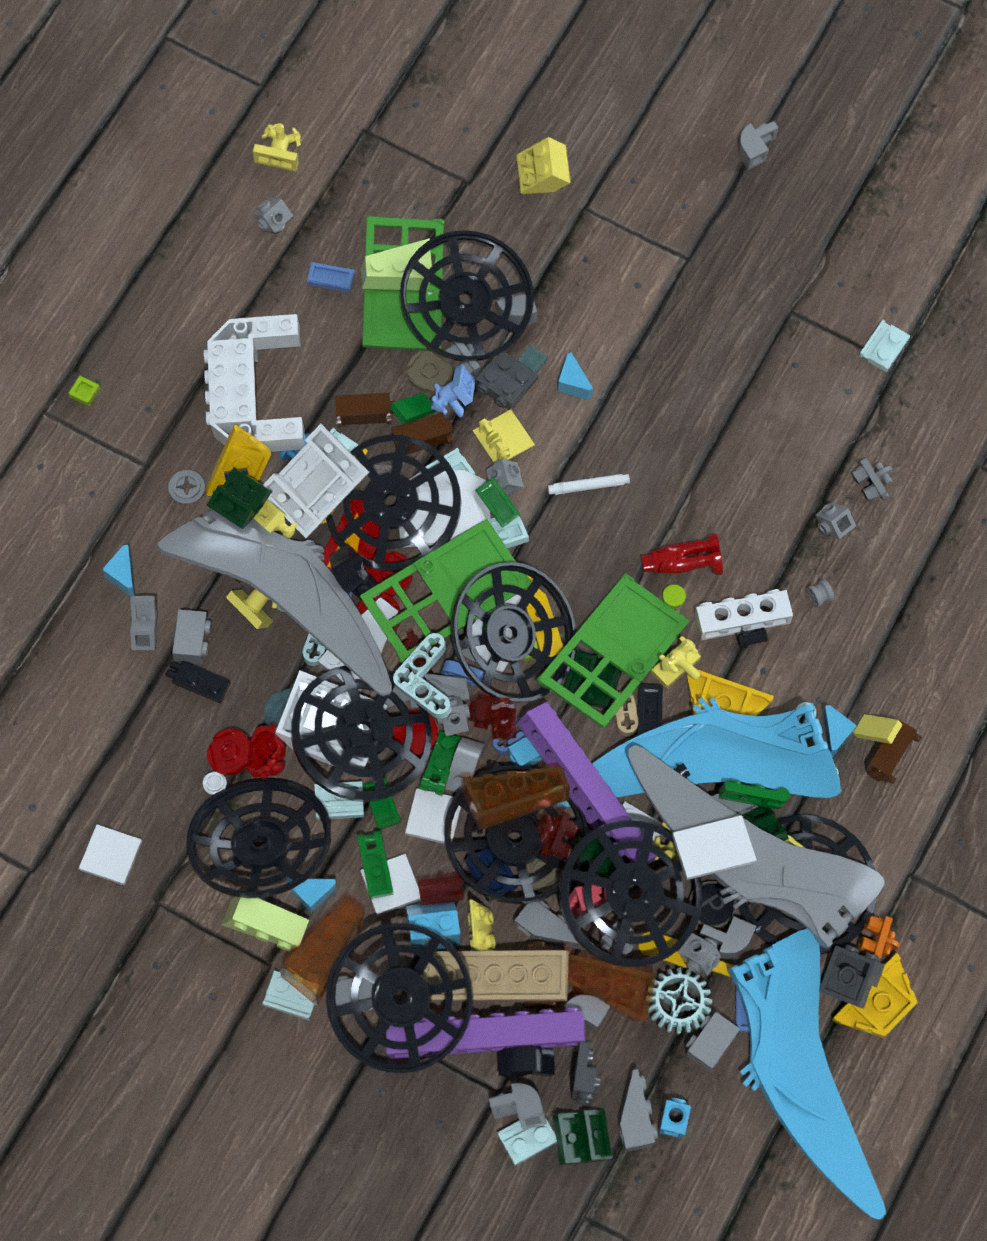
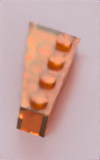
(513, 794)
(313, 960)
(620, 987)

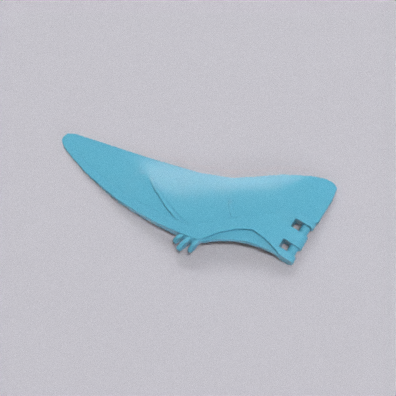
(733, 747)
(792, 1065)

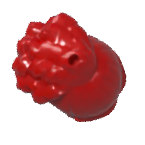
(267, 753)

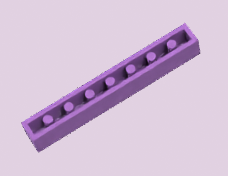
(587, 787)
(499, 1033)

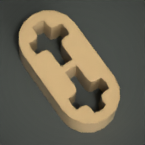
(632, 717)

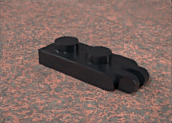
(198, 681)
(649, 707)

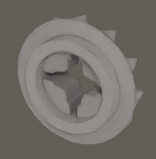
(179, 480)

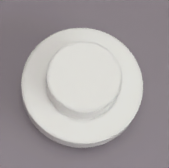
(214, 782)

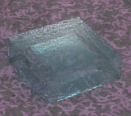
(533, 359)

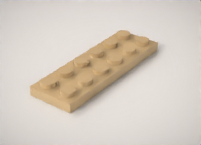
(506, 975)

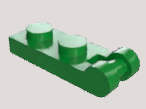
(440, 763)
(754, 794)
(375, 865)

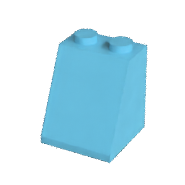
(437, 917)

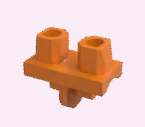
(882, 938)

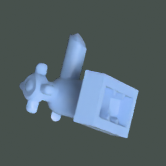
(461, 387)

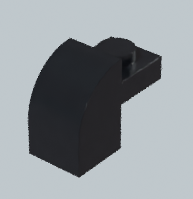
(349, 571)
(525, 1061)

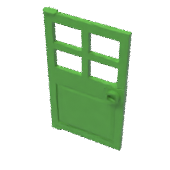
(382, 317)
(445, 575)
(628, 632)

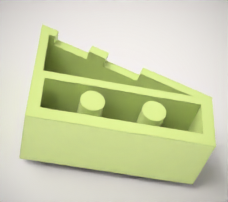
(387, 267)
(265, 922)

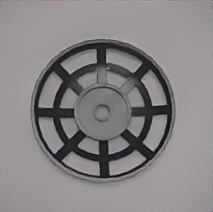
(470, 284)
(406, 506)
(519, 622)
(356, 743)
(258, 830)
(840, 850)
(506, 851)
(617, 896)
(385, 1003)

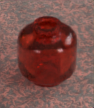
(481, 710)

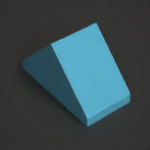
(573, 380)
(120, 571)
(837, 728)
(313, 892)

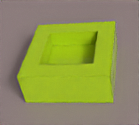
(84, 391)

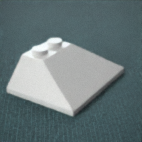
(315, 481)
(472, 508)
(308, 716)

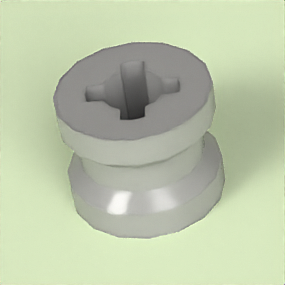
(820, 593)

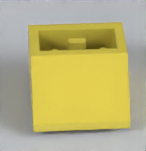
(543, 167)

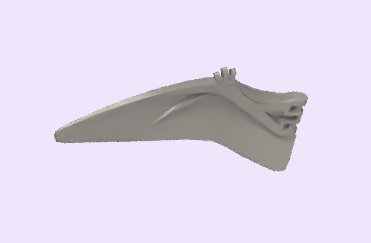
(290, 577)
(784, 877)

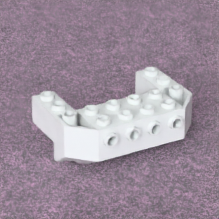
(232, 379)

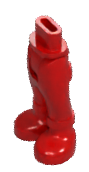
(672, 558)

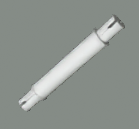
(588, 484)

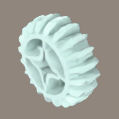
(668, 997)

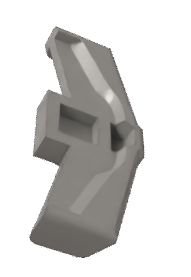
(445, 684)

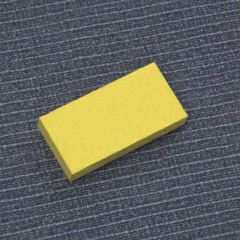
(877, 728)

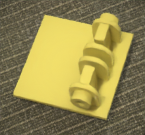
(503, 436)
(480, 923)

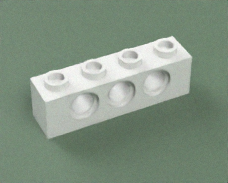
(710, 627)

